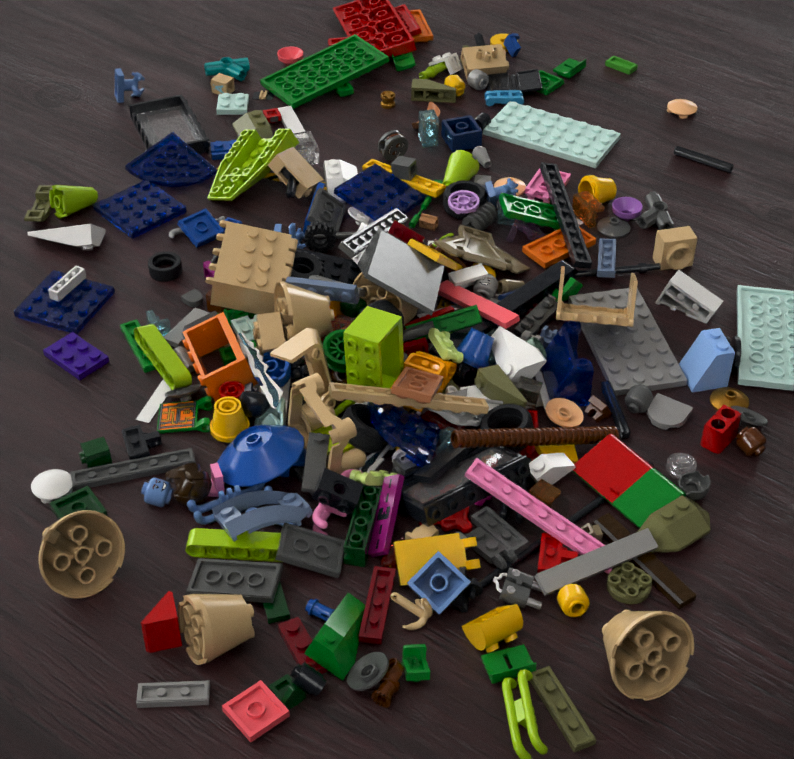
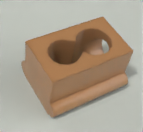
(428, 221)

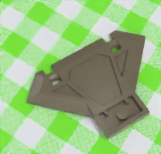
(480, 248)

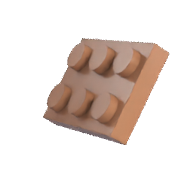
(417, 385)

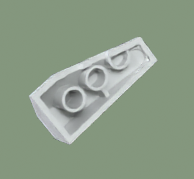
(516, 355)

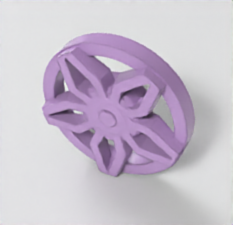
(463, 201)

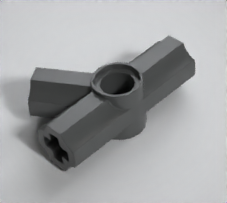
(656, 214)

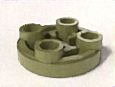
(629, 584)

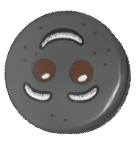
(392, 145)

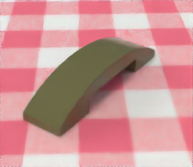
(41, 207)

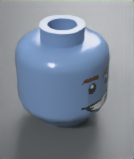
(157, 492)

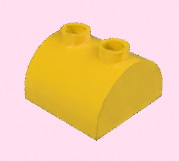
(493, 627)

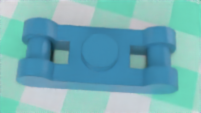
(503, 97)

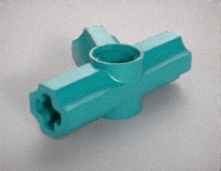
(231, 67)

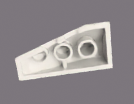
(80, 236)

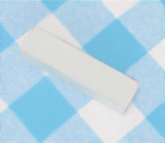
(67, 283)

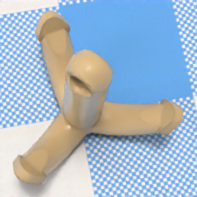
(421, 609)

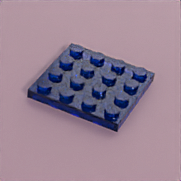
(378, 193)
(139, 208)
(69, 313)

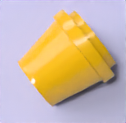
(601, 188)
(228, 419)

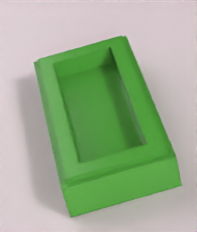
(621, 65)

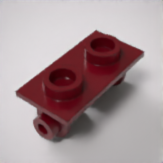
(405, 233)

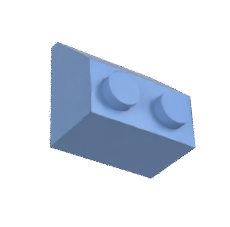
(438, 582)

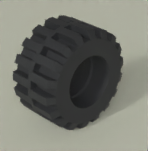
(307, 265)

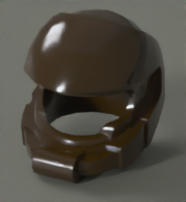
(190, 483)

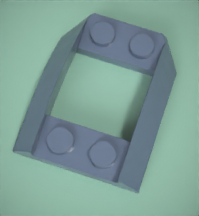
(289, 509)

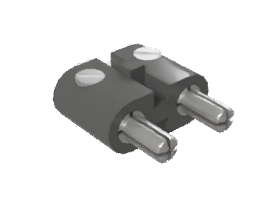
(517, 588)

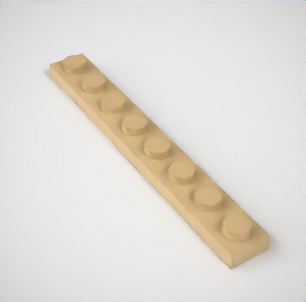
(383, 395)

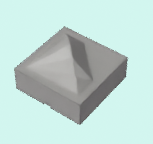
(481, 179)

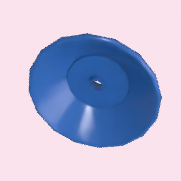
(260, 454)

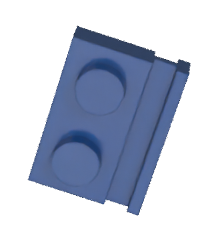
(220, 148)

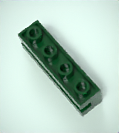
(361, 527)

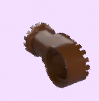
(388, 684)

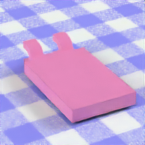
(537, 187)

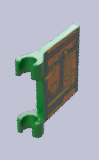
(184, 416)

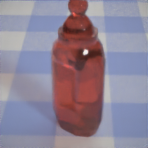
(390, 560)

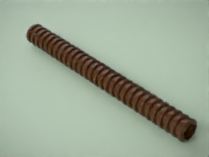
(530, 436)

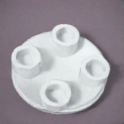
(52, 485)

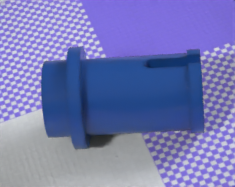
(319, 610)

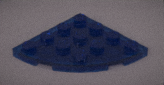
(171, 164)
(405, 431)

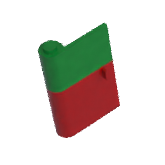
(626, 480)

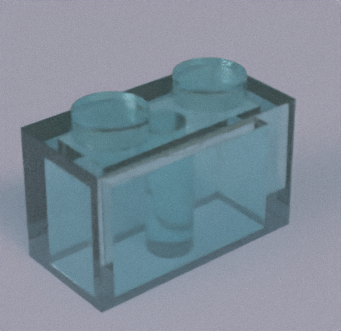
(428, 128)

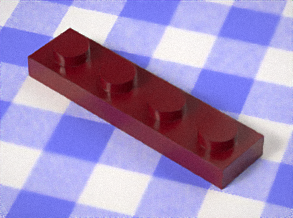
(377, 605)

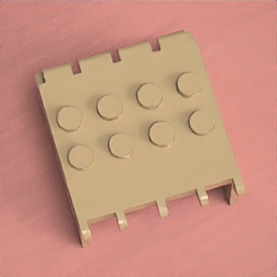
(249, 267)
(596, 314)

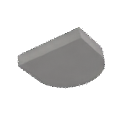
(667, 412)

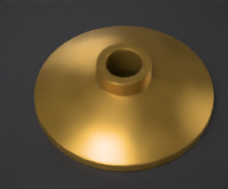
(729, 397)

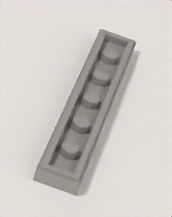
(596, 561)

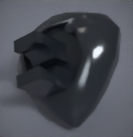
(253, 402)

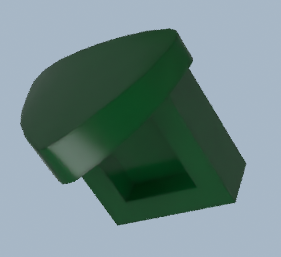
(287, 692)

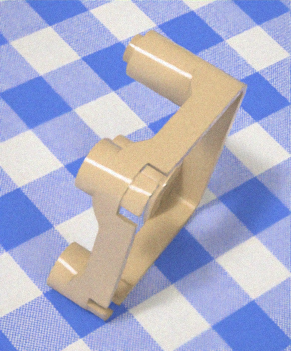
(320, 416)

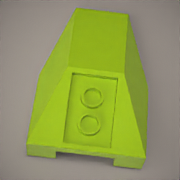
(248, 162)

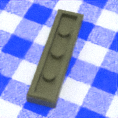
(562, 709)

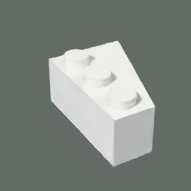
(689, 297)

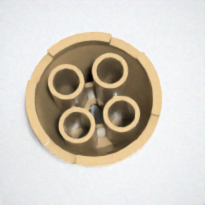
(214, 624)

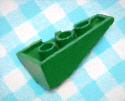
(338, 639)

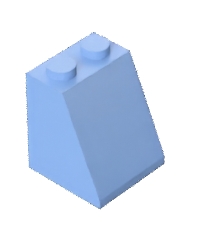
(708, 361)

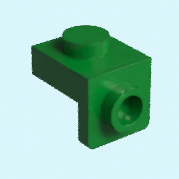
(415, 662)

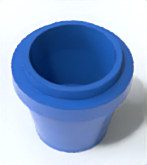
(476, 348)

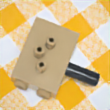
(484, 57)

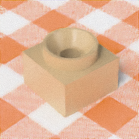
(675, 248)

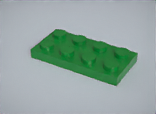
(528, 210)

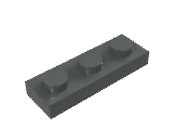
(500, 529)

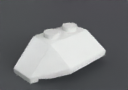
(336, 173)

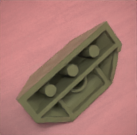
(254, 120)
(677, 524)

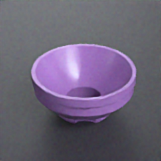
(627, 208)

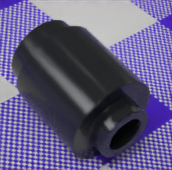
(308, 679)

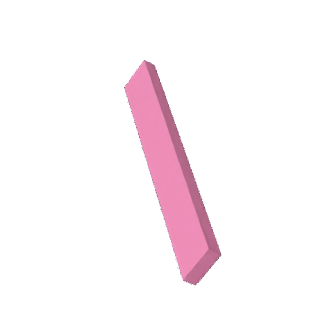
(532, 508)

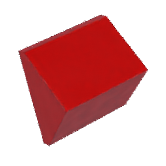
(161, 626)

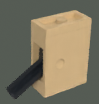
(295, 173)

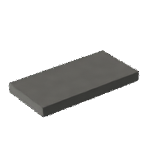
(251, 579)

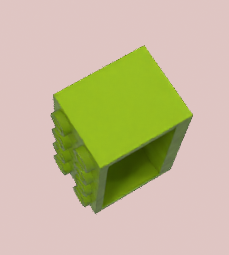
(374, 348)

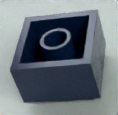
(461, 133)

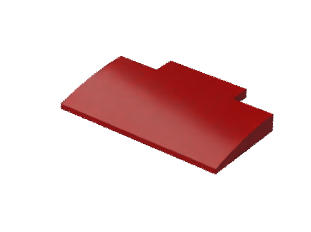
(380, 25)

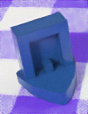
(512, 44)

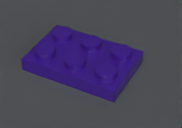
(76, 356)

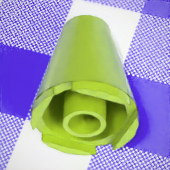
(460, 167)
(71, 199)

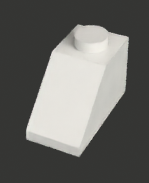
(550, 467)

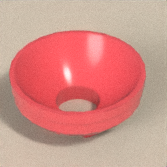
(290, 55)

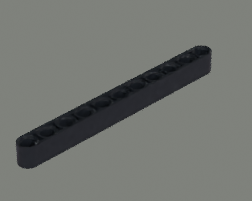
(521, 299)

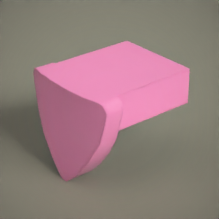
(217, 480)

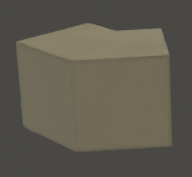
(593, 530)

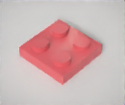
(255, 711)

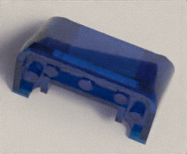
(563, 372)

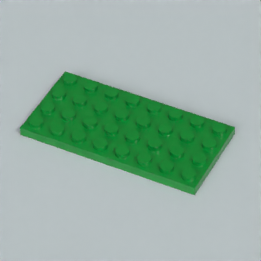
(324, 71)

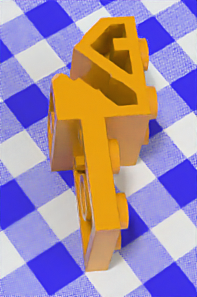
(431, 364)

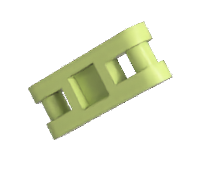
(444, 345)
(373, 478)

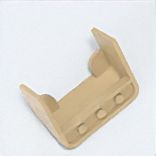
(308, 344)

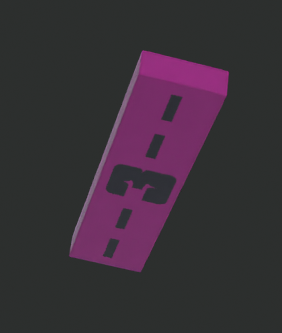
(386, 515)

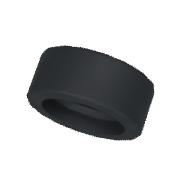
(165, 258)

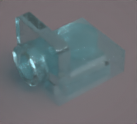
(162, 325)

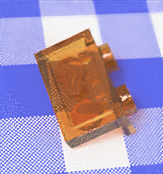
(585, 207)

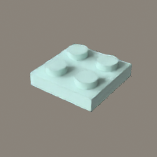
(232, 104)

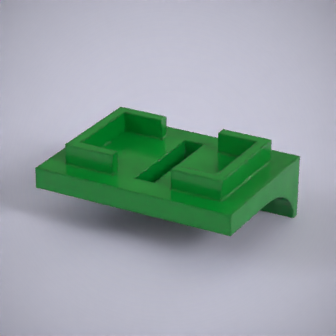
(404, 61)
(569, 68)
(497, 667)

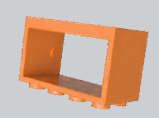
(208, 337)

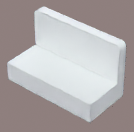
(467, 276)

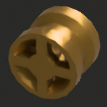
(387, 99)

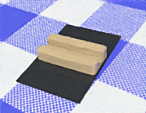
(263, 95)

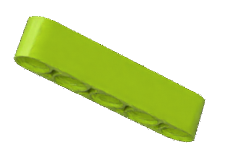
(162, 356)
(218, 545)

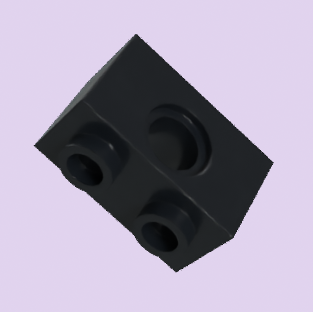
(337, 491)

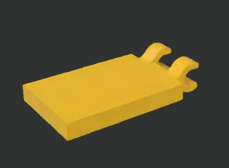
(415, 553)

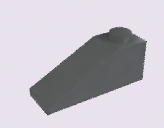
(315, 460)

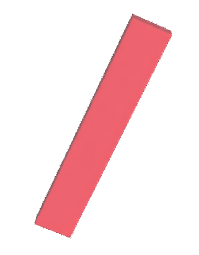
(487, 309)

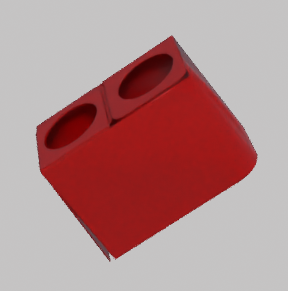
(718, 439)

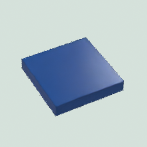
(200, 227)

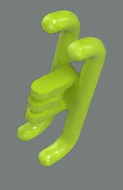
(521, 713)

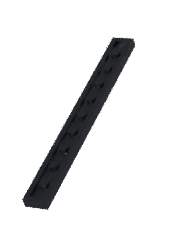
(565, 216)

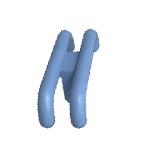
(199, 509)

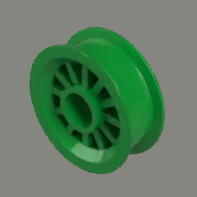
(334, 351)

